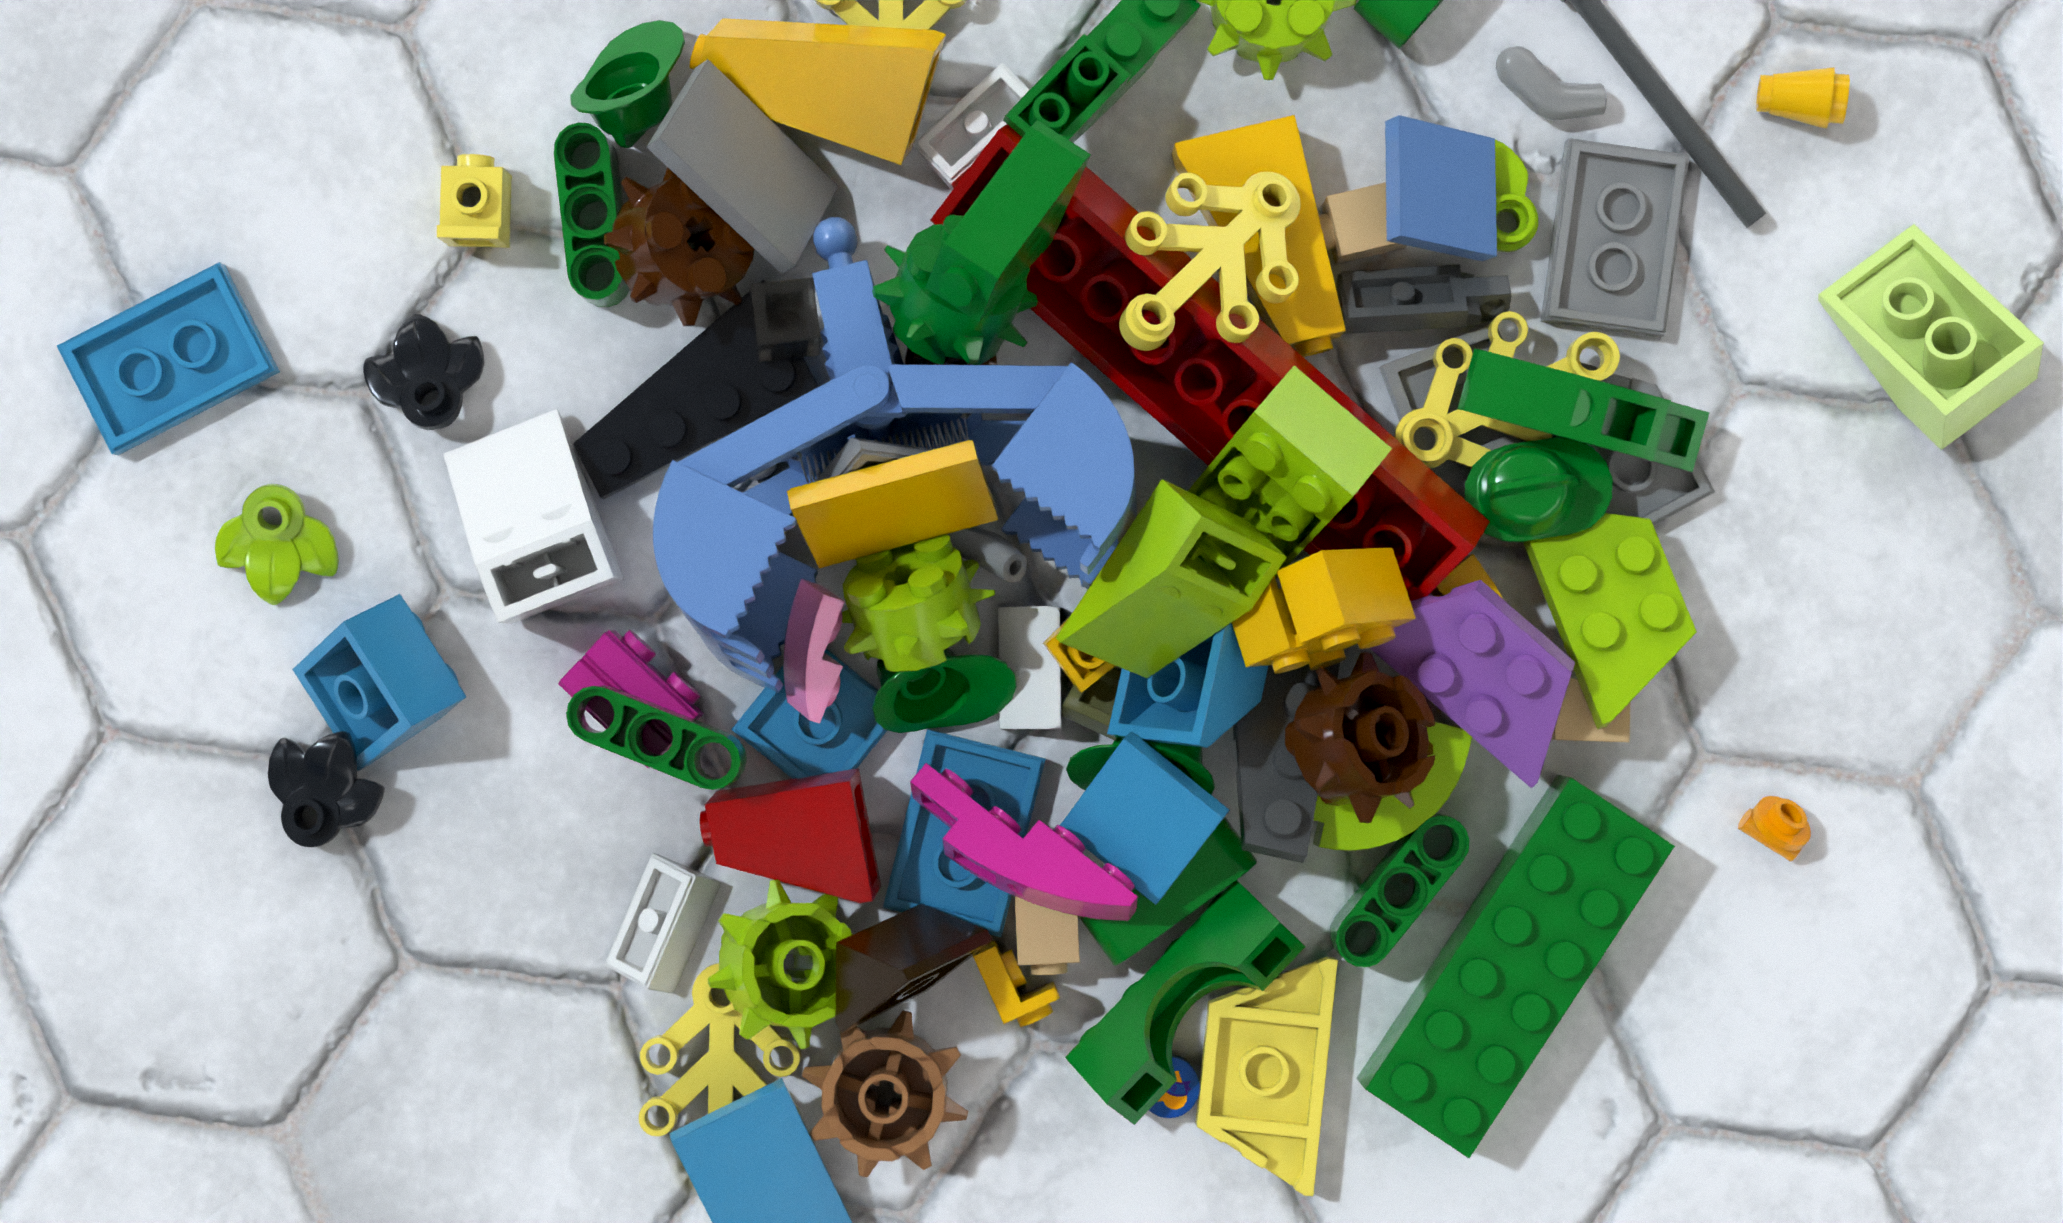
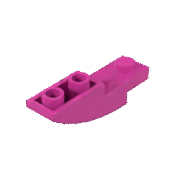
(1040, 868)

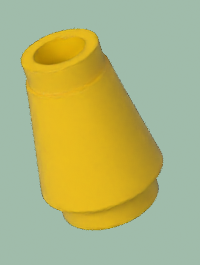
(1805, 96)

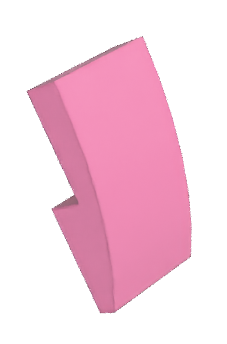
(810, 673)

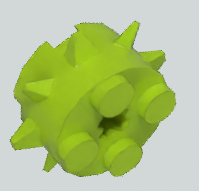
(1272, 32)
(912, 604)
(754, 961)

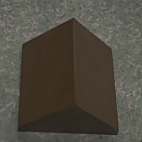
(900, 961)

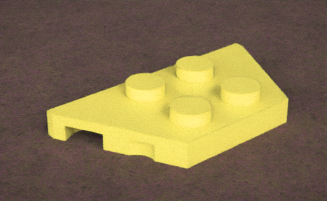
(1269, 1070)

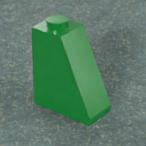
(1008, 222)

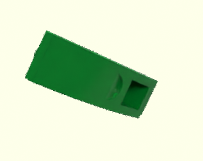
(1101, 66)
(1583, 409)

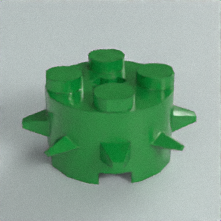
(935, 326)

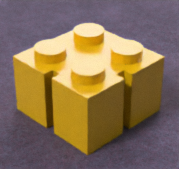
(1325, 608)

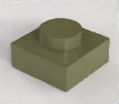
(1094, 705)

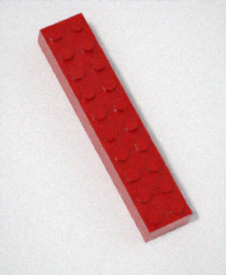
(1211, 386)

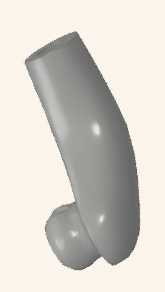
(1542, 92)
(990, 552)

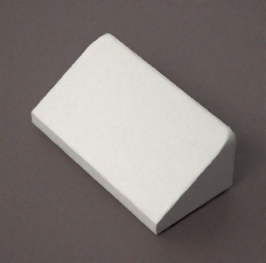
(970, 125)
(1037, 673)
(662, 924)

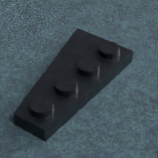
(691, 403)

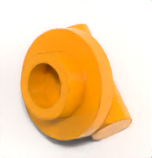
(1777, 825)

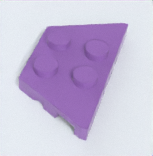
(1485, 672)

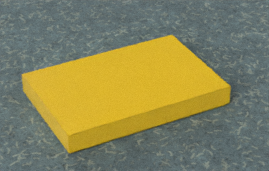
(893, 504)

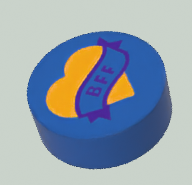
(1183, 1092)

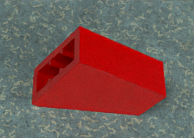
(797, 832)

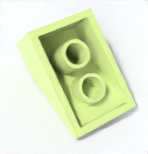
(1932, 336)

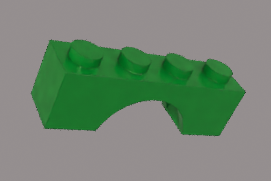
(1131, 1047)

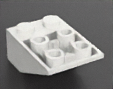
(531, 519)

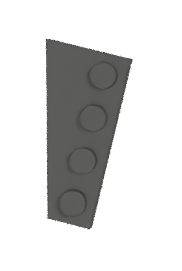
(1271, 790)

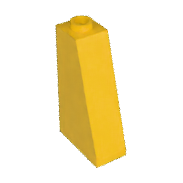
(831, 79)
(1230, 158)

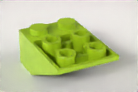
(1292, 464)
(1171, 583)

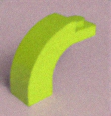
(1340, 828)

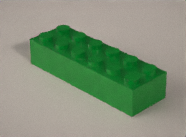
(1514, 964)

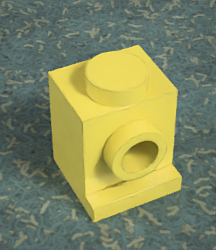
(486, 222)

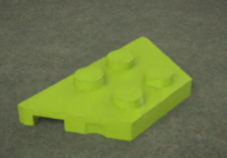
(1612, 607)

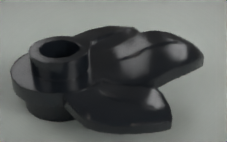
(423, 364)
(327, 782)

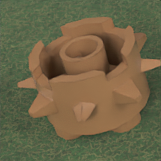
(852, 1109)

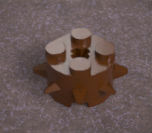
(676, 248)
(1362, 738)

